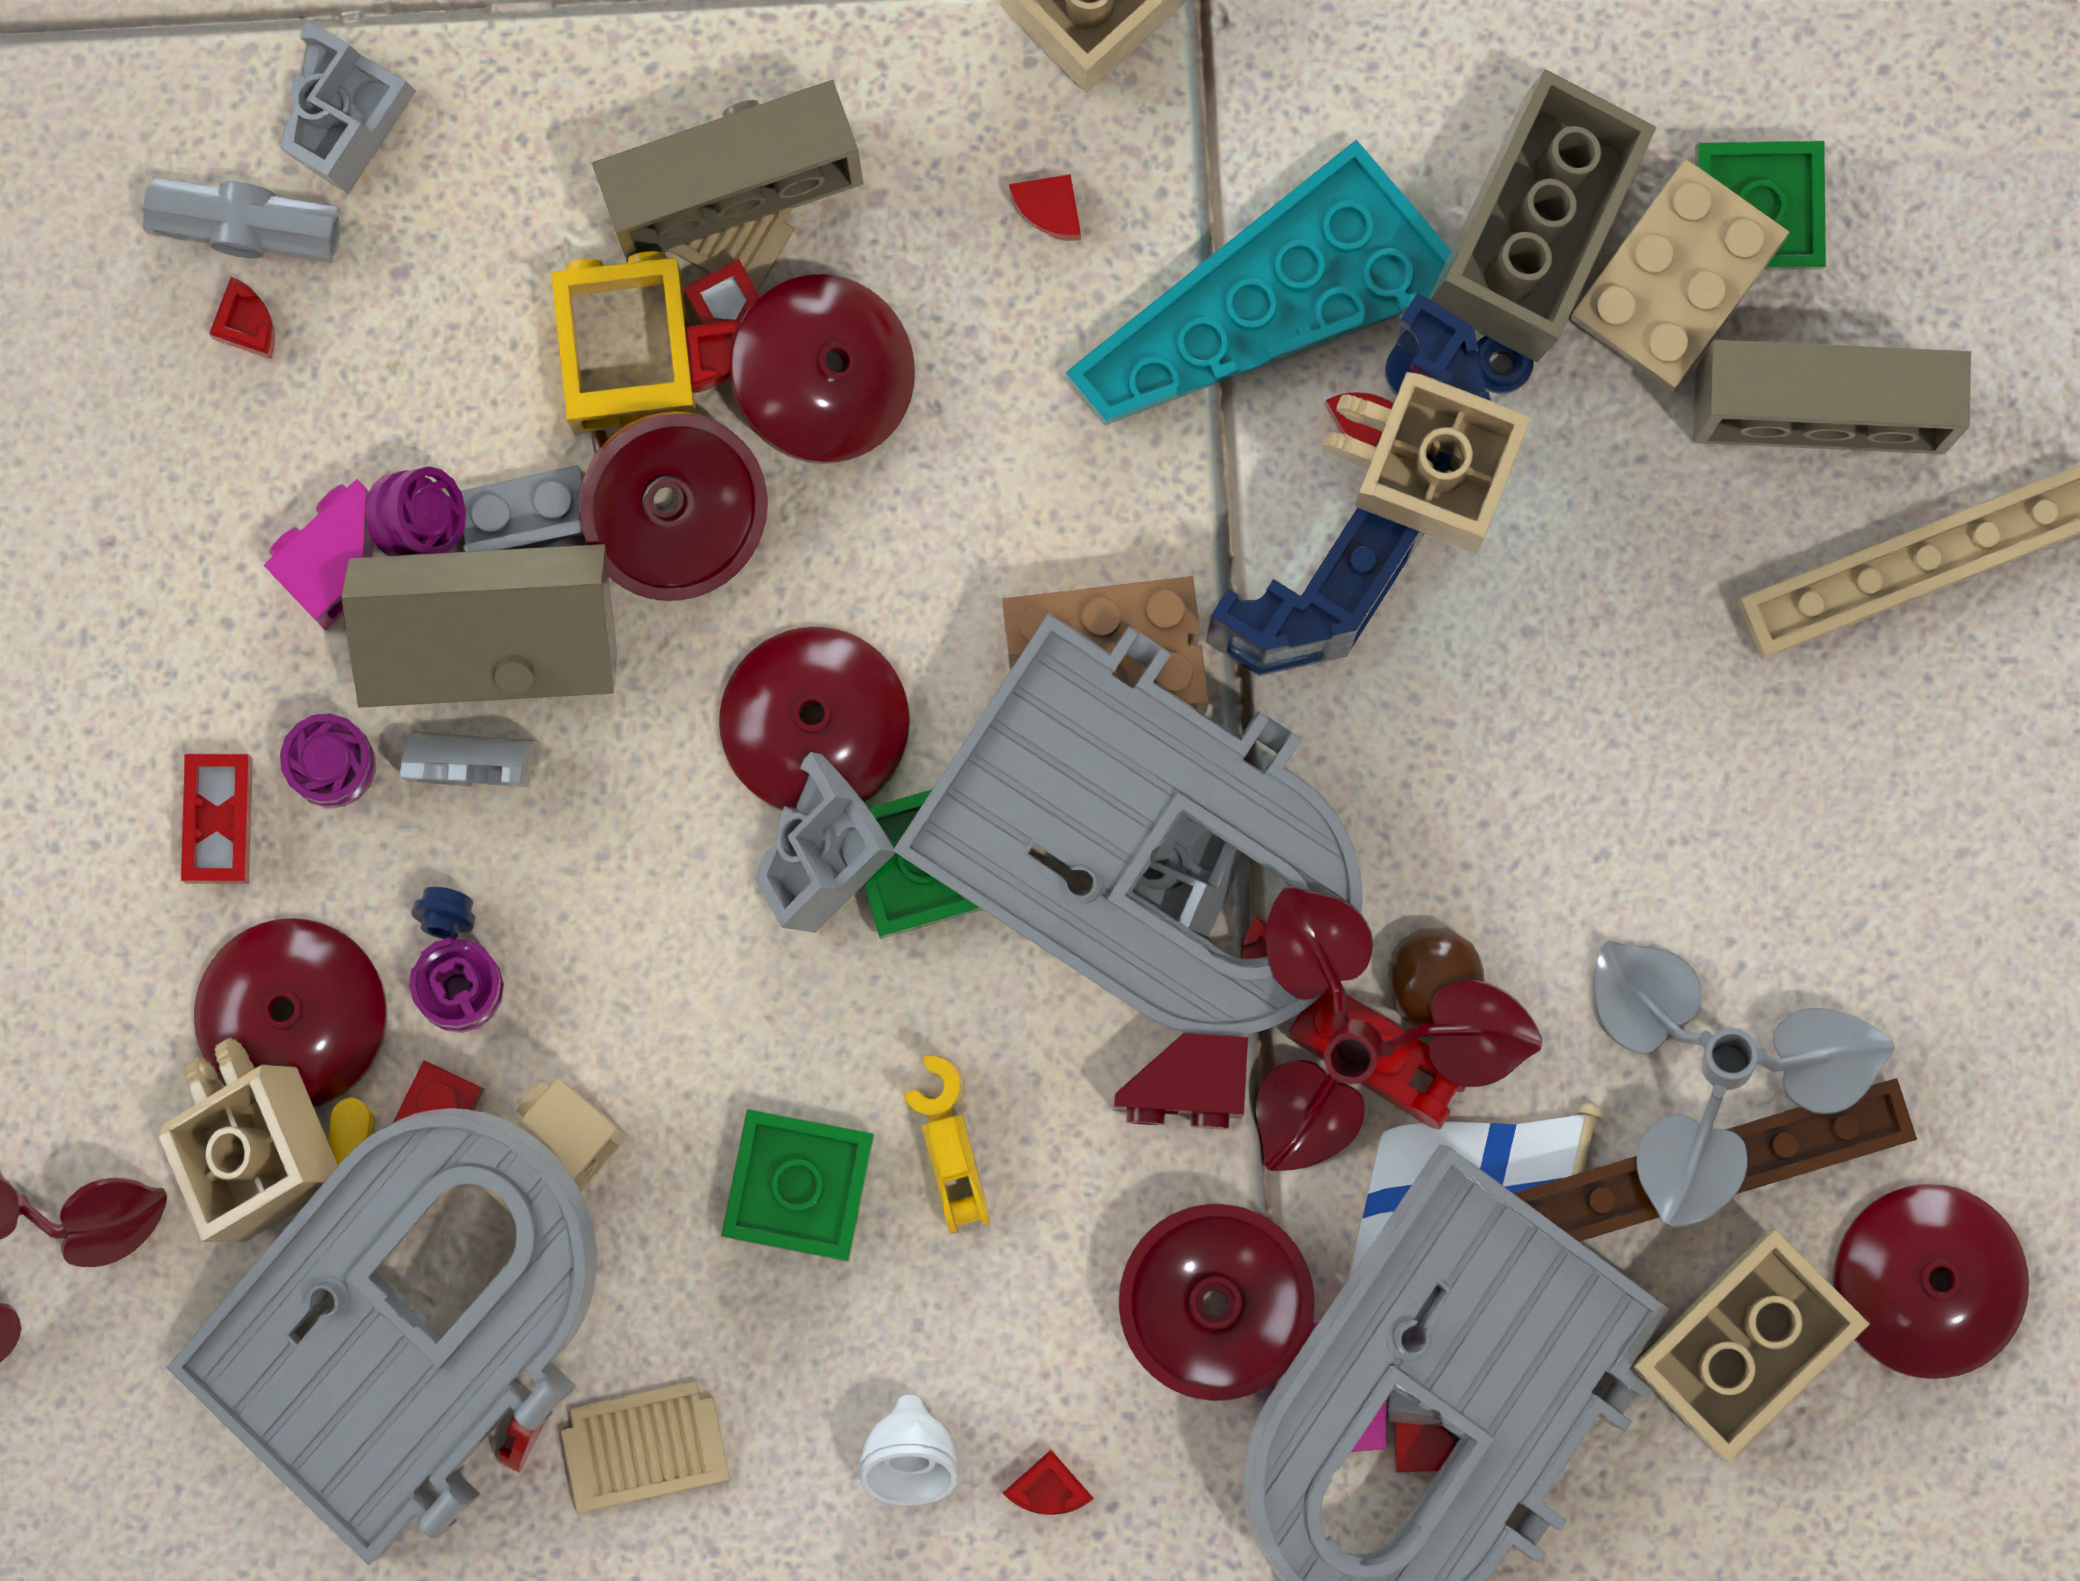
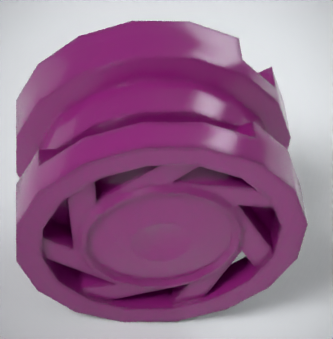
(413, 513)
(328, 760)
(456, 985)

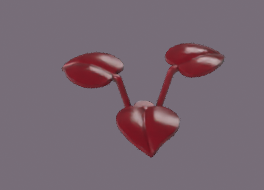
(1313, 1116)
(97, 1228)

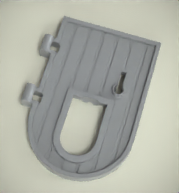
(1098, 783)
(1497, 1357)
(373, 1388)

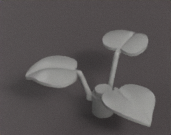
(1686, 1164)

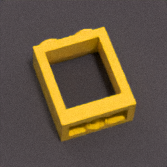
(623, 405)

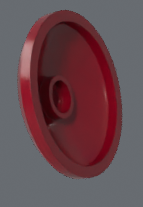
(784, 377)
(705, 528)
(862, 721)
(334, 994)
(1886, 1272)
(1265, 1293)

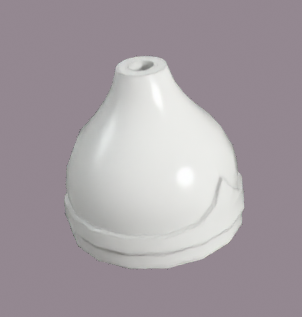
(909, 1456)

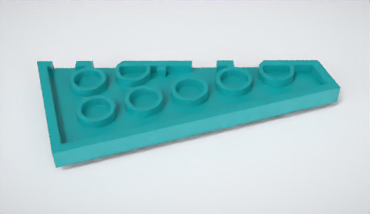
(1300, 275)

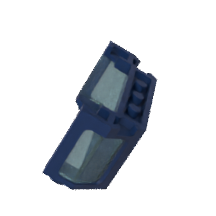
(1330, 615)

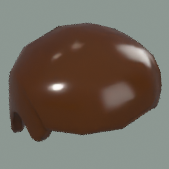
(1424, 965)

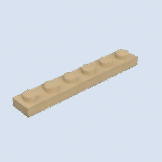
(1914, 564)

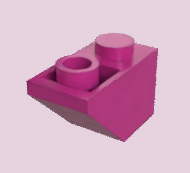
(315, 560)

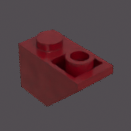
(1192, 1078)

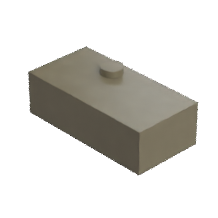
(730, 170)
(1542, 215)
(1832, 397)
(480, 625)

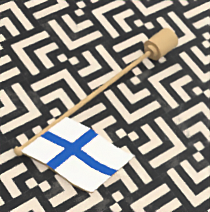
(1509, 1153)

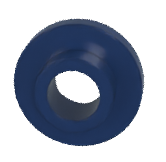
(1502, 382)
(444, 912)

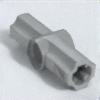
(241, 220)

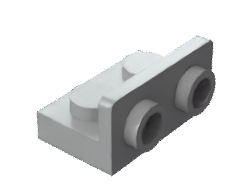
(525, 512)

